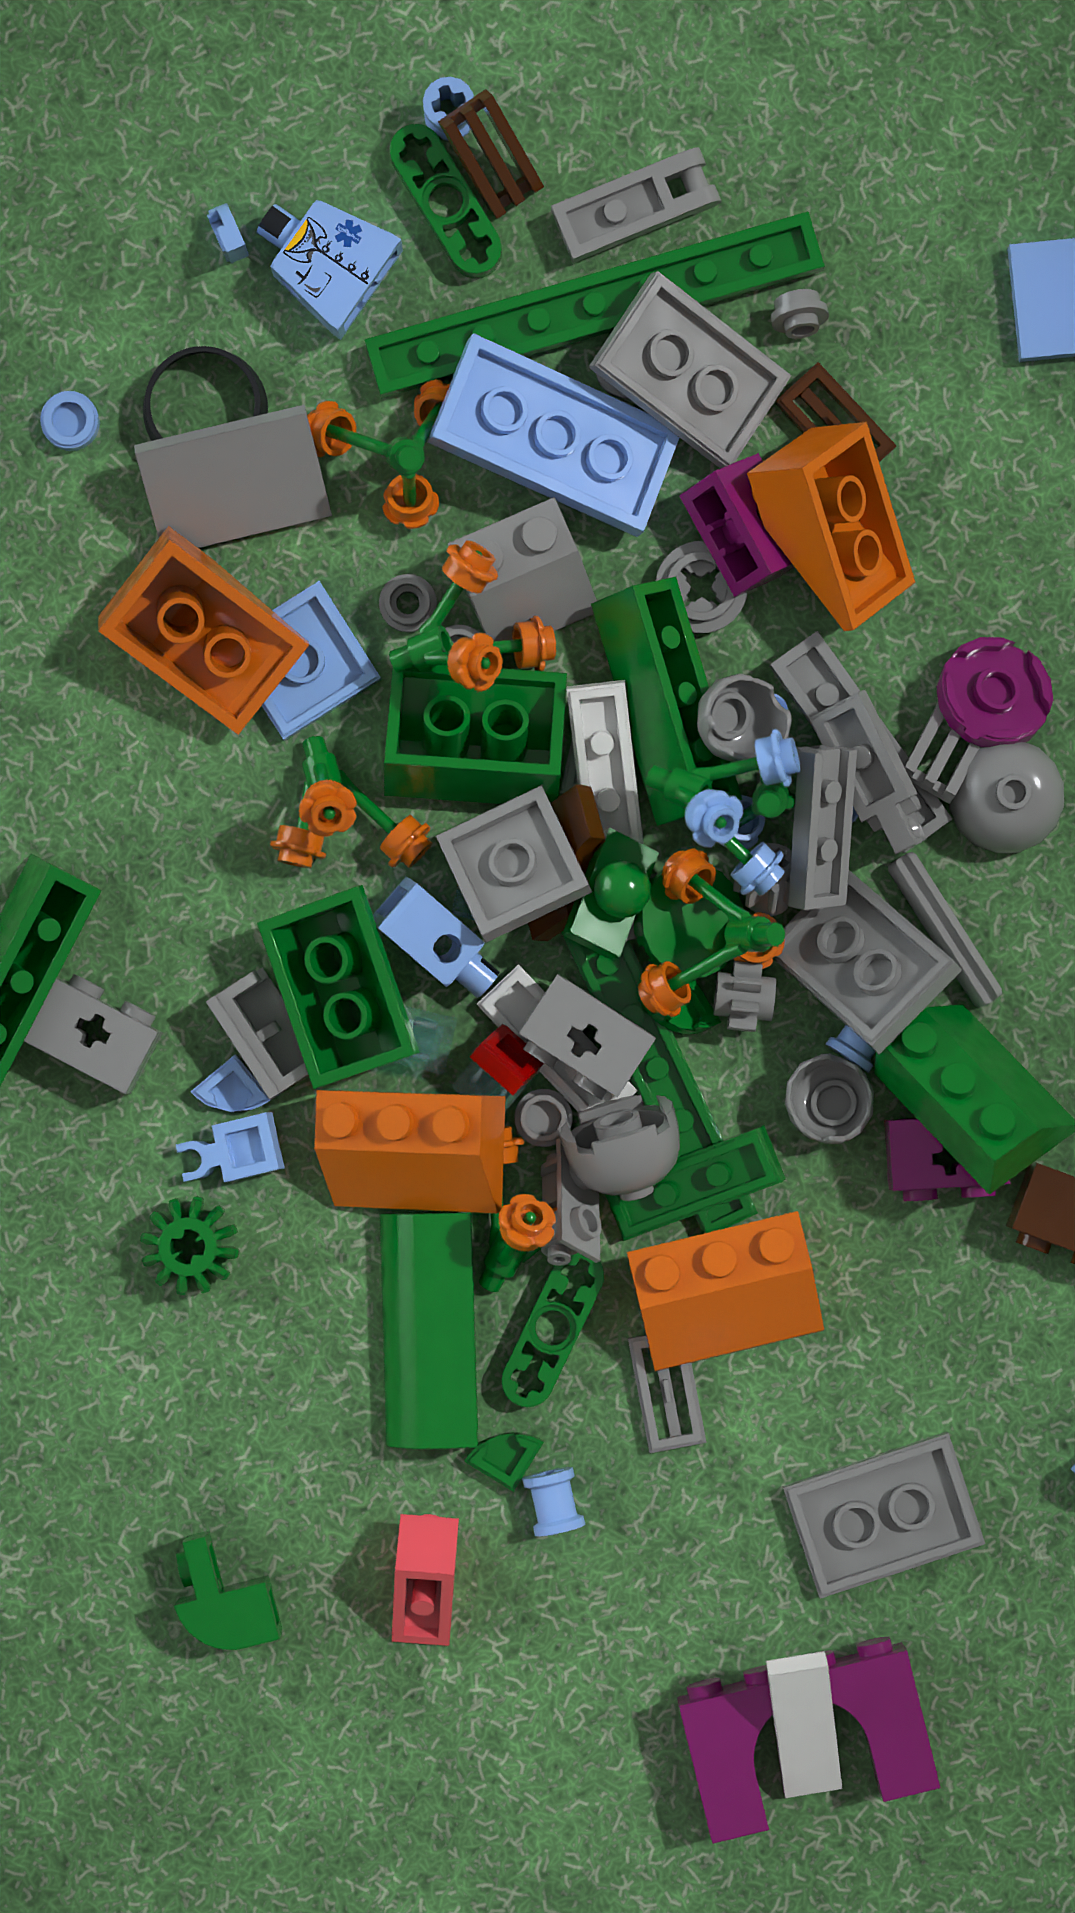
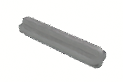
(944, 928)

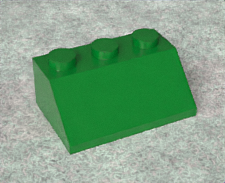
(471, 742)
(338, 987)
(972, 1094)

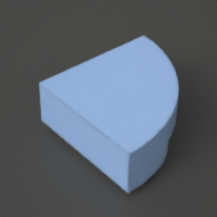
(227, 233)
(231, 1088)

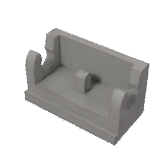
(261, 1031)

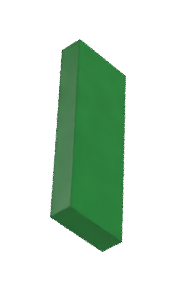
(702, 1182)

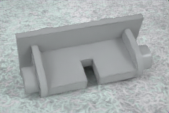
(577, 1212)

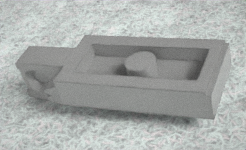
(882, 785)

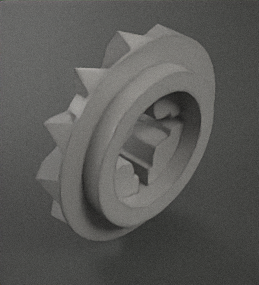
(697, 560)

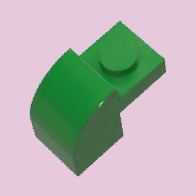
(220, 1614)

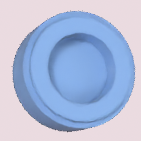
(70, 420)

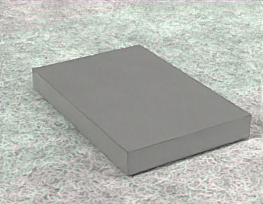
(690, 370)
(235, 478)
(866, 964)
(883, 1515)

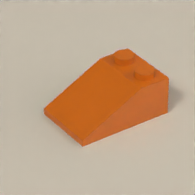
(835, 520)
(201, 631)

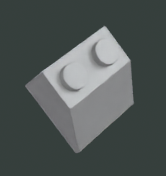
(536, 572)

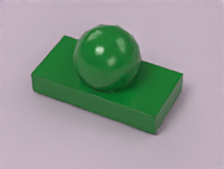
(619, 889)

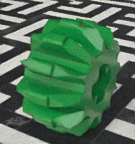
(178, 1229)

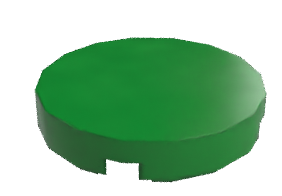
(681, 930)

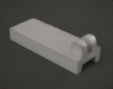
(822, 827)

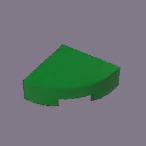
(694, 1016)
(505, 1457)

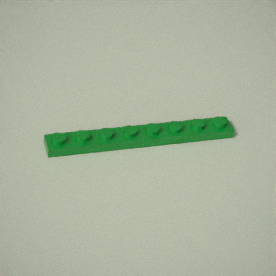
(596, 301)

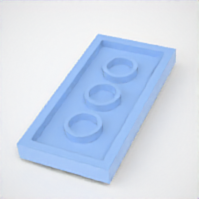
(554, 435)

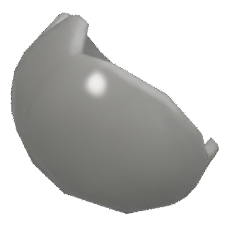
(737, 713)
(829, 1099)

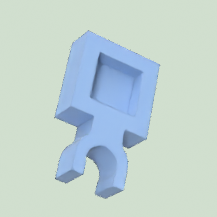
(241, 1148)

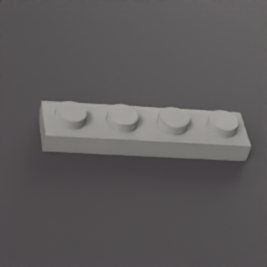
(819, 681)

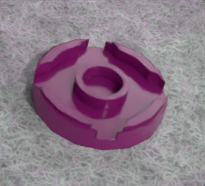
(994, 692)

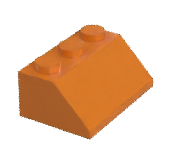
(411, 1150)
(726, 1291)

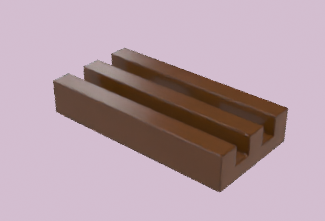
(513, 190)
(844, 400)

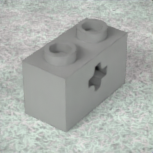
(621, 1040)
(113, 1062)

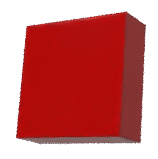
(506, 1059)

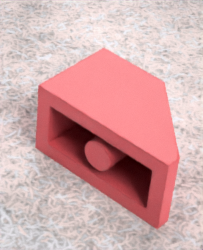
(424, 1579)

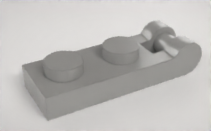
(633, 205)

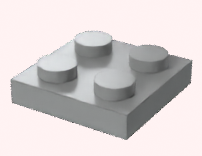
(513, 864)

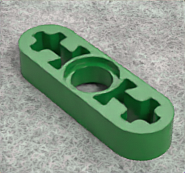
(411, 172)
(546, 1372)

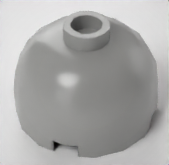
(1009, 798)
(623, 1146)

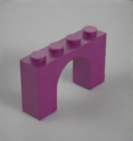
(727, 1719)

